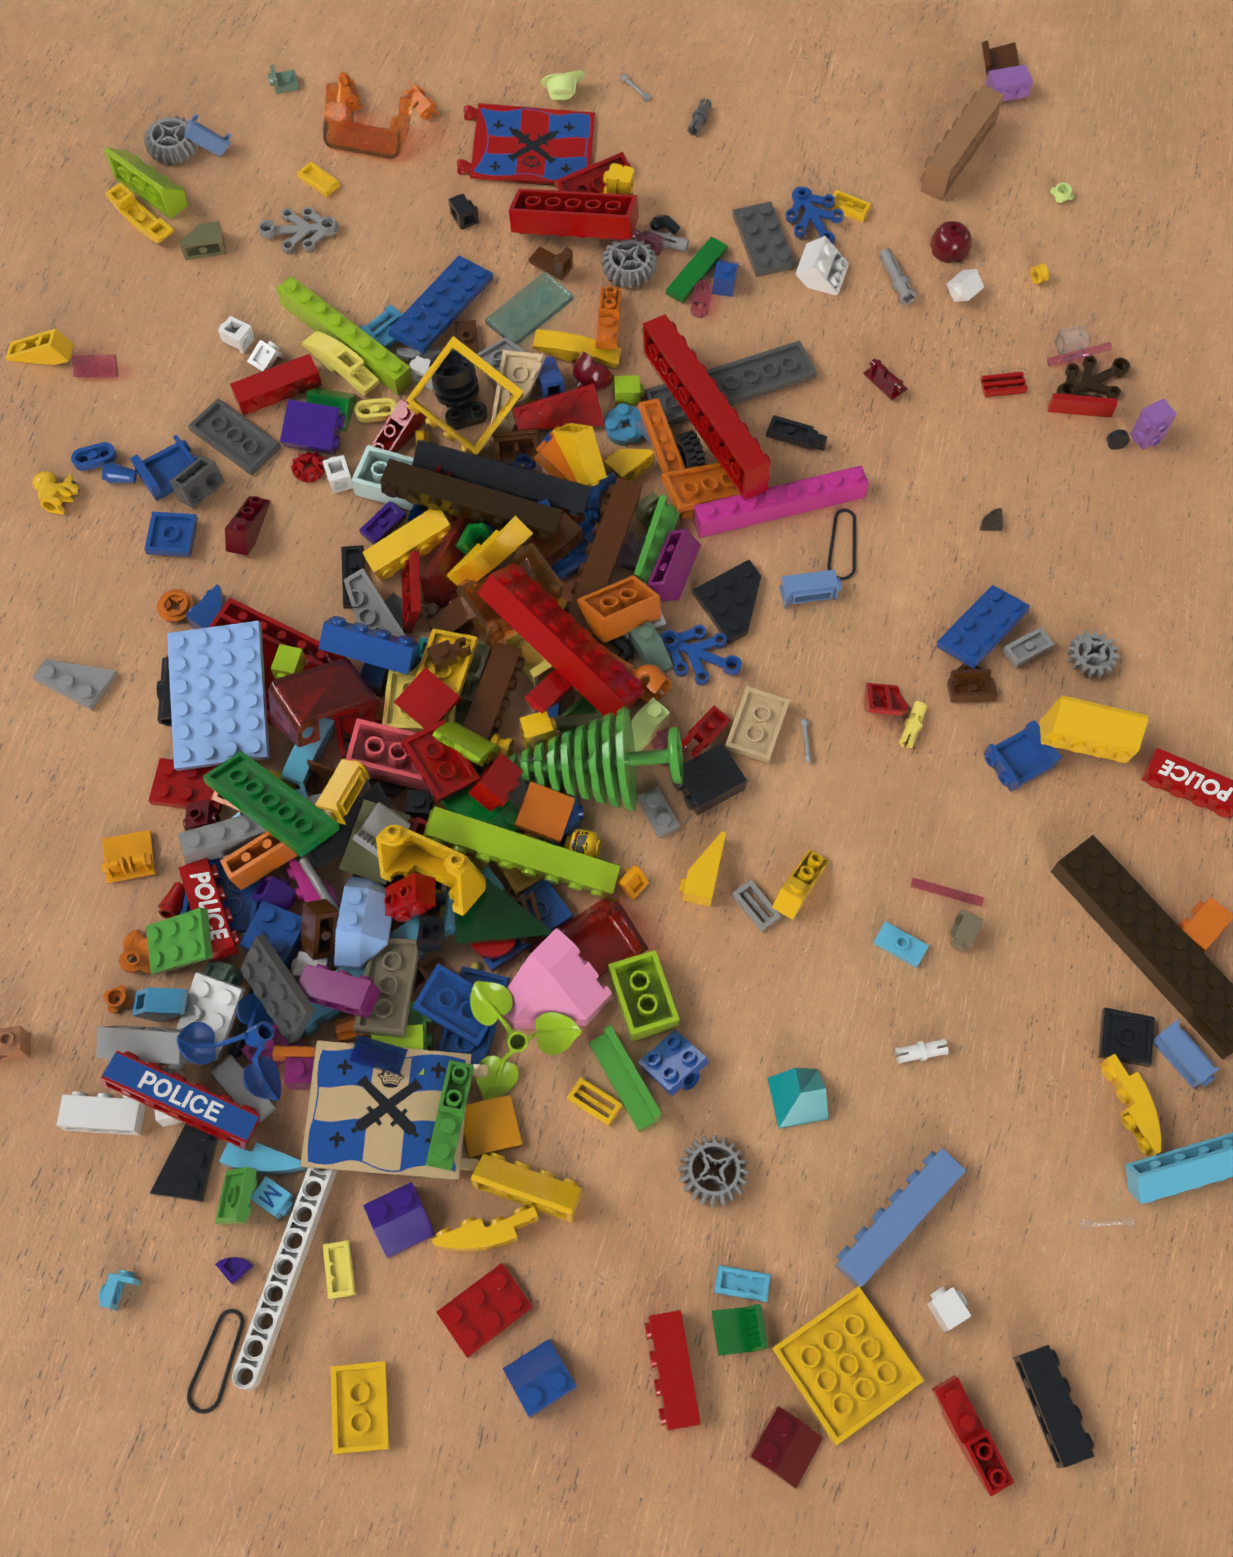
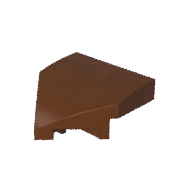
(971, 685)

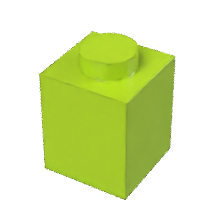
(628, 390)
(287, 661)

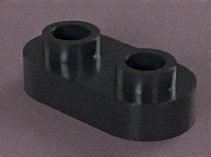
(467, 415)

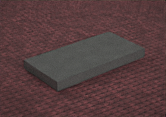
(234, 437)

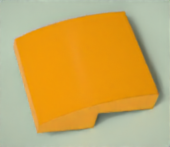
(490, 1127)

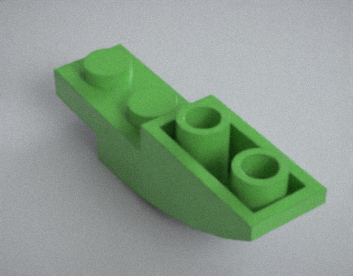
(450, 1115)

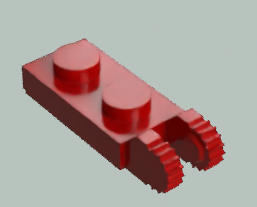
(706, 729)

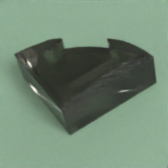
(992, 521)

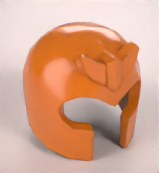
(653, 680)

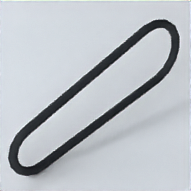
(854, 543)
(203, 1411)

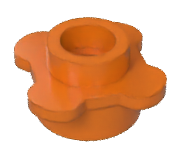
(112, 994)

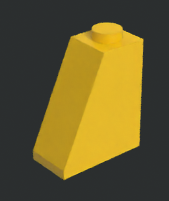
(581, 452)

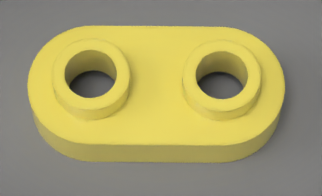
(376, 409)

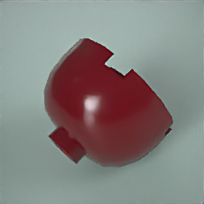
(951, 242)
(589, 371)

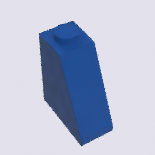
(549, 379)

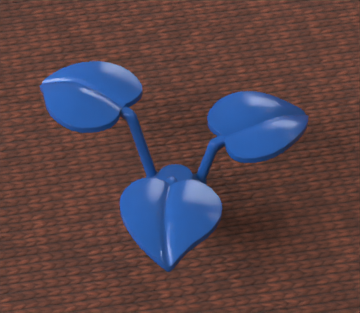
(259, 1078)

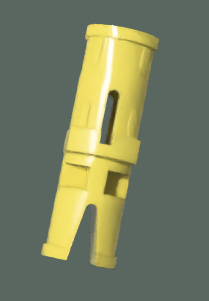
(913, 724)

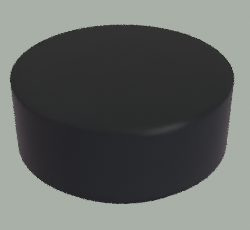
(1118, 439)

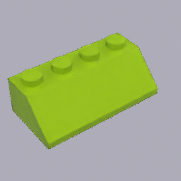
(146, 182)

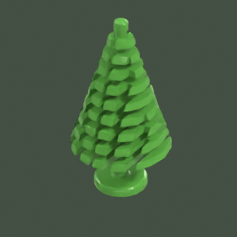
(599, 761)

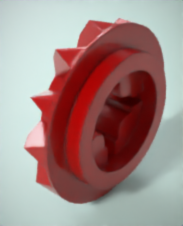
(311, 473)

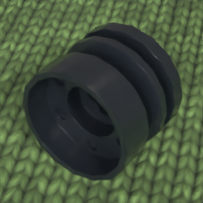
(455, 380)

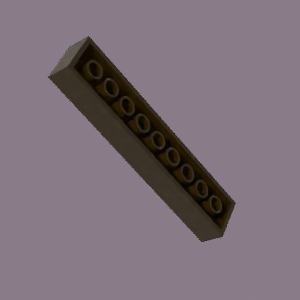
(1151, 941)

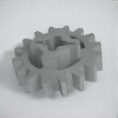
(1092, 654)

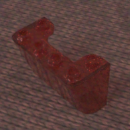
(316, 693)

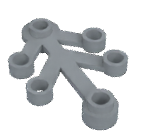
(324, 227)

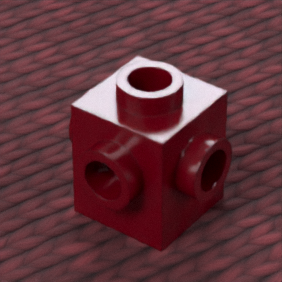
(200, 814)

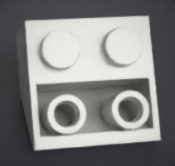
(822, 266)

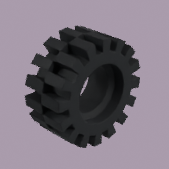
(690, 449)

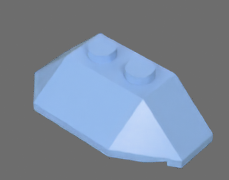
(361, 923)

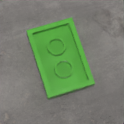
(179, 941)

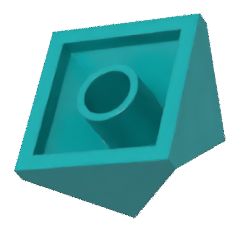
(798, 1097)

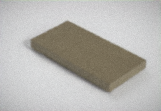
(395, 975)

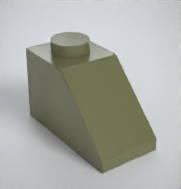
(204, 241)

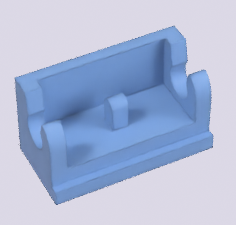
(206, 138)

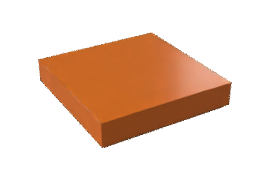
(544, 812)

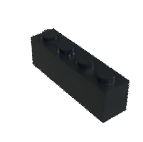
(1054, 1406)

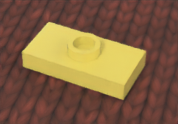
(339, 1269)

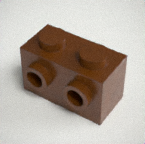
(319, 928)

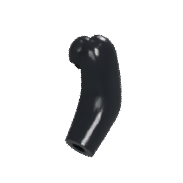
(624, 647)

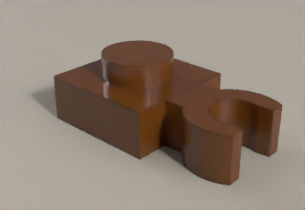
(445, 654)

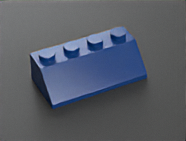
(369, 645)

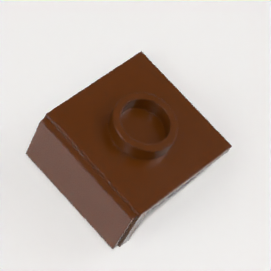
(1000, 56)
(320, 776)

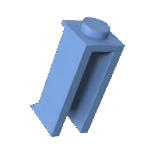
(810, 587)
(1185, 1056)

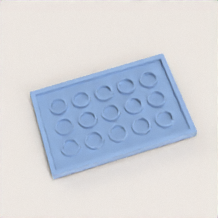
(217, 695)

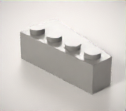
(148, 1043)

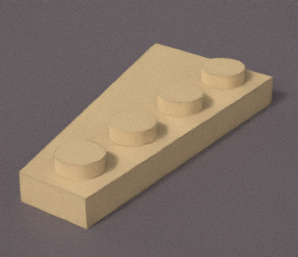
(522, 370)

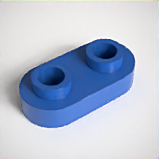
(93, 456)

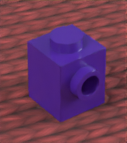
(274, 891)

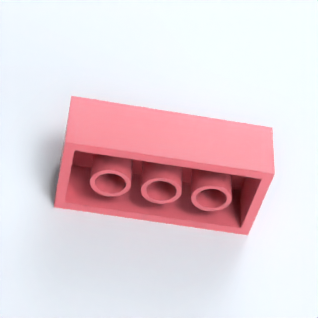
(383, 755)

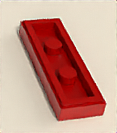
(1082, 405)

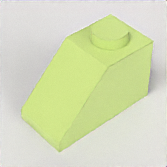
(647, 722)

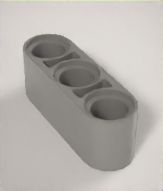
(230, 1076)

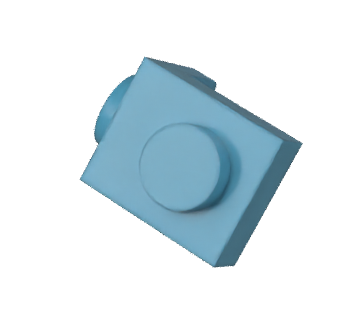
(111, 1291)

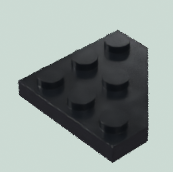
(731, 599)

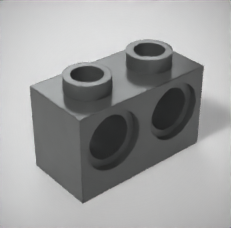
(197, 481)

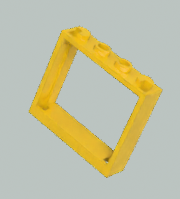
(486, 368)

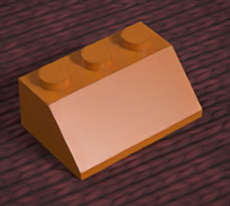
(620, 608)

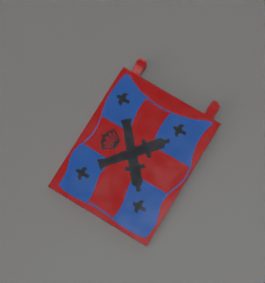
(527, 143)

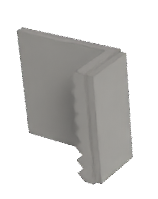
(375, 823)

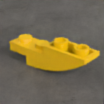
(1141, 1113)
(476, 1237)

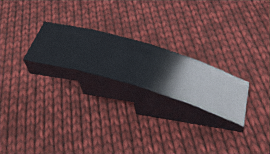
(433, 921)

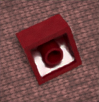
(785, 1446)

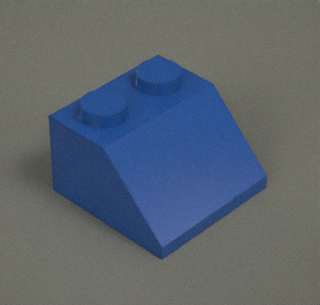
(539, 1378)

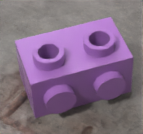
(1011, 81)
(1153, 424)

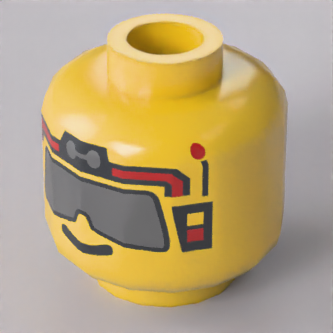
(584, 842)

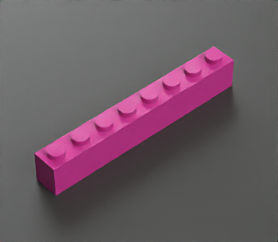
(780, 501)

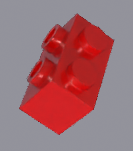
(495, 783)
(410, 897)

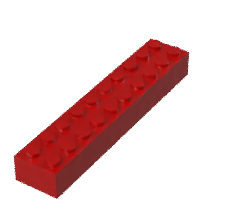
(706, 407)

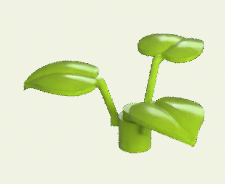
(553, 1034)

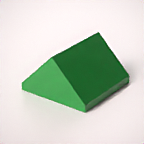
(333, 398)

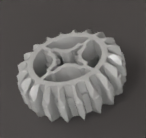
(167, 142)
(629, 267)
(707, 1161)

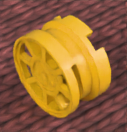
(505, 747)

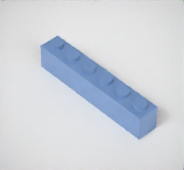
(900, 1218)

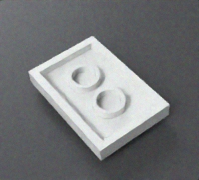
(214, 1004)

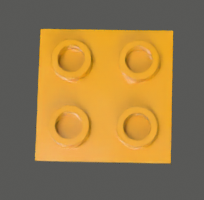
(128, 856)

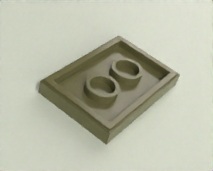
(356, 857)

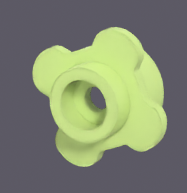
(1062, 192)

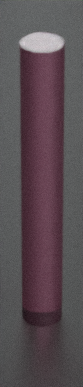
(1079, 354)
(947, 892)

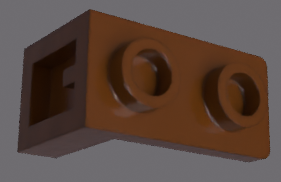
(555, 265)

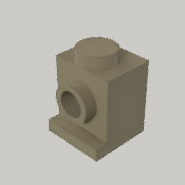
(965, 930)

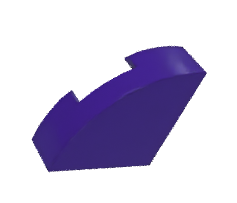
(234, 1268)

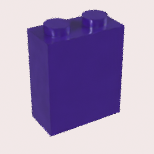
(312, 427)

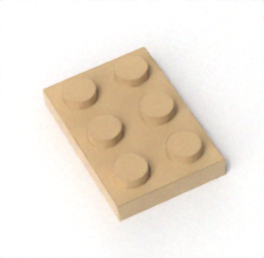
(757, 724)

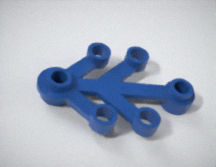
(803, 197)
(697, 651)

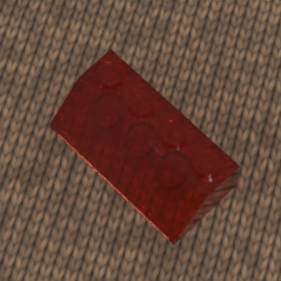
(434, 581)

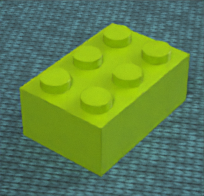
(643, 995)

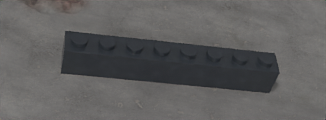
(503, 477)

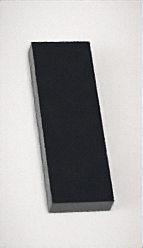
(352, 561)

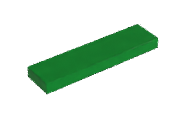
(696, 269)

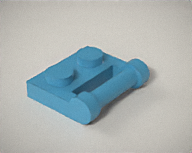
(381, 334)

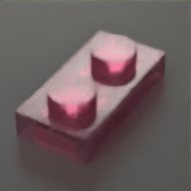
(94, 365)

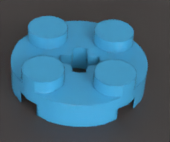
(614, 421)

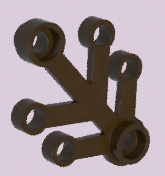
(1118, 369)

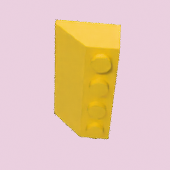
(1093, 729)
(527, 1187)

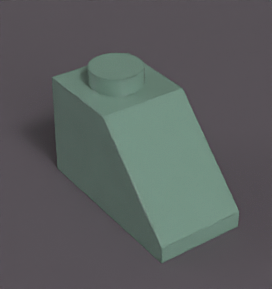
(649, 646)

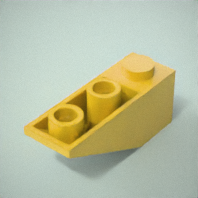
(800, 884)

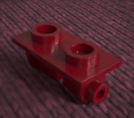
(885, 380)

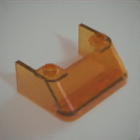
(345, 135)

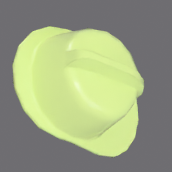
(562, 85)

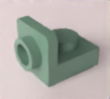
(283, 81)
(224, 972)

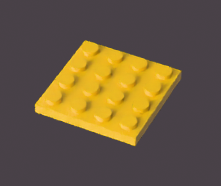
(847, 1365)

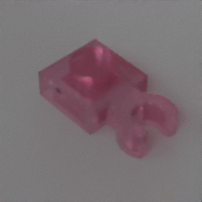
(650, 238)

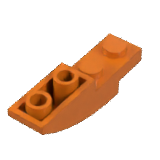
(608, 318)

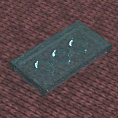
(529, 309)

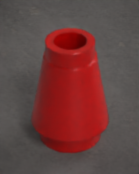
(173, 901)

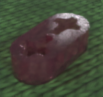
(704, 299)

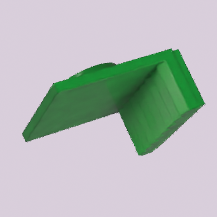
(739, 1330)

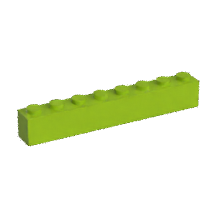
(325, 319)
(522, 852)

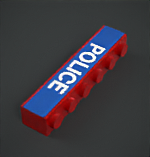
(181, 1099)

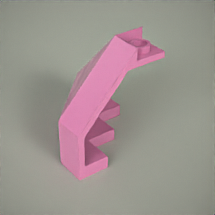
(558, 982)

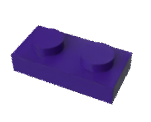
(382, 523)

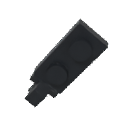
(795, 433)

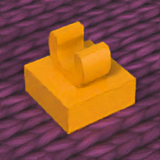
(633, 882)

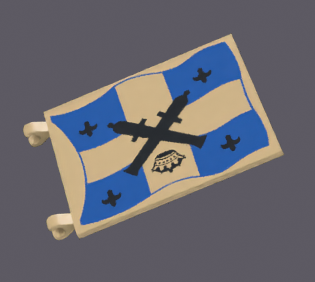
(375, 1118)

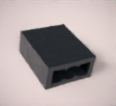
(710, 779)

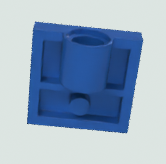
(674, 1063)

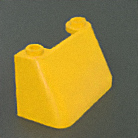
(406, 852)

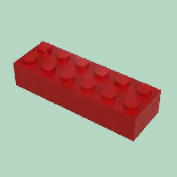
(574, 214)

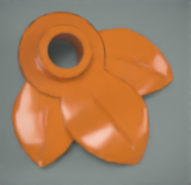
(135, 946)

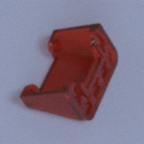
(603, 935)

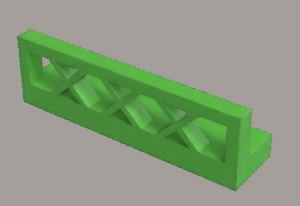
(663, 521)
(625, 1079)

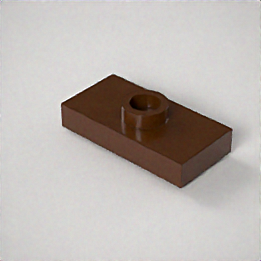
(467, 334)

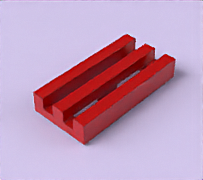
(1002, 381)

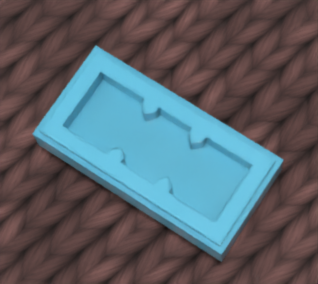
(900, 944)
(742, 1283)

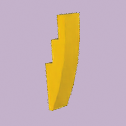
(569, 347)
(491, 553)

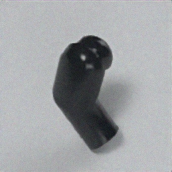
(664, 221)

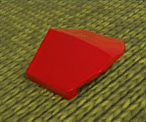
(884, 699)

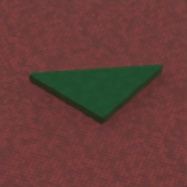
(497, 919)

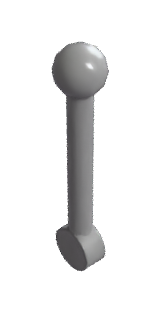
(646, 96)
(804, 723)

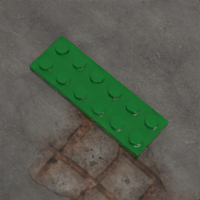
(271, 803)

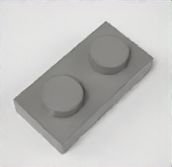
(1028, 647)
(658, 812)

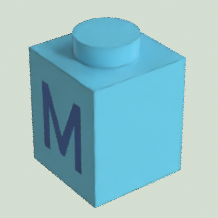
(273, 1198)

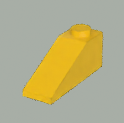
(42, 348)
(702, 875)

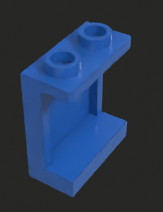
(163, 466)
(1021, 757)

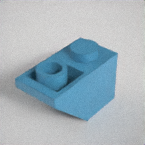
(160, 1003)

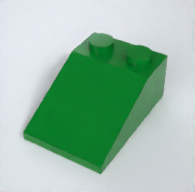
(466, 805)

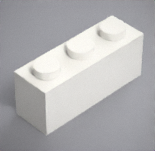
(100, 1114)

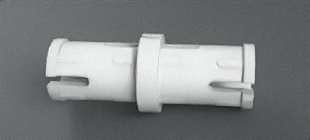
(921, 1051)

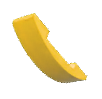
(137, 214)

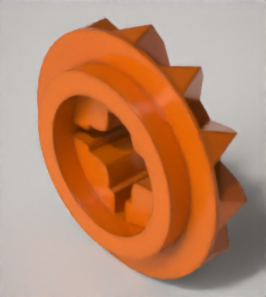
(179, 598)

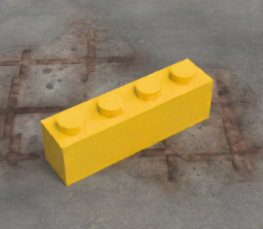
(418, 535)

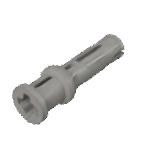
(900, 282)

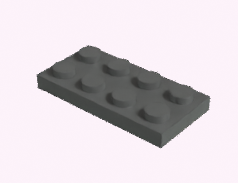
(763, 239)
(277, 989)

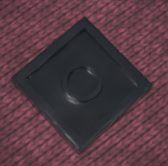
(1127, 1036)

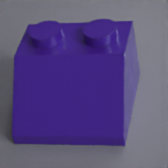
(399, 1219)

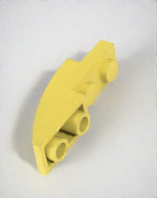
(342, 359)

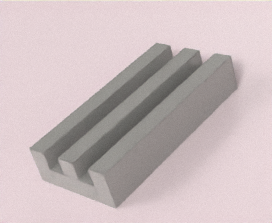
(749, 912)

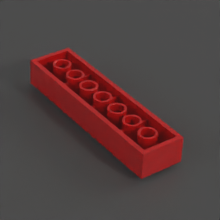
(561, 640)

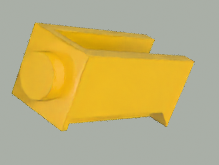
(342, 789)

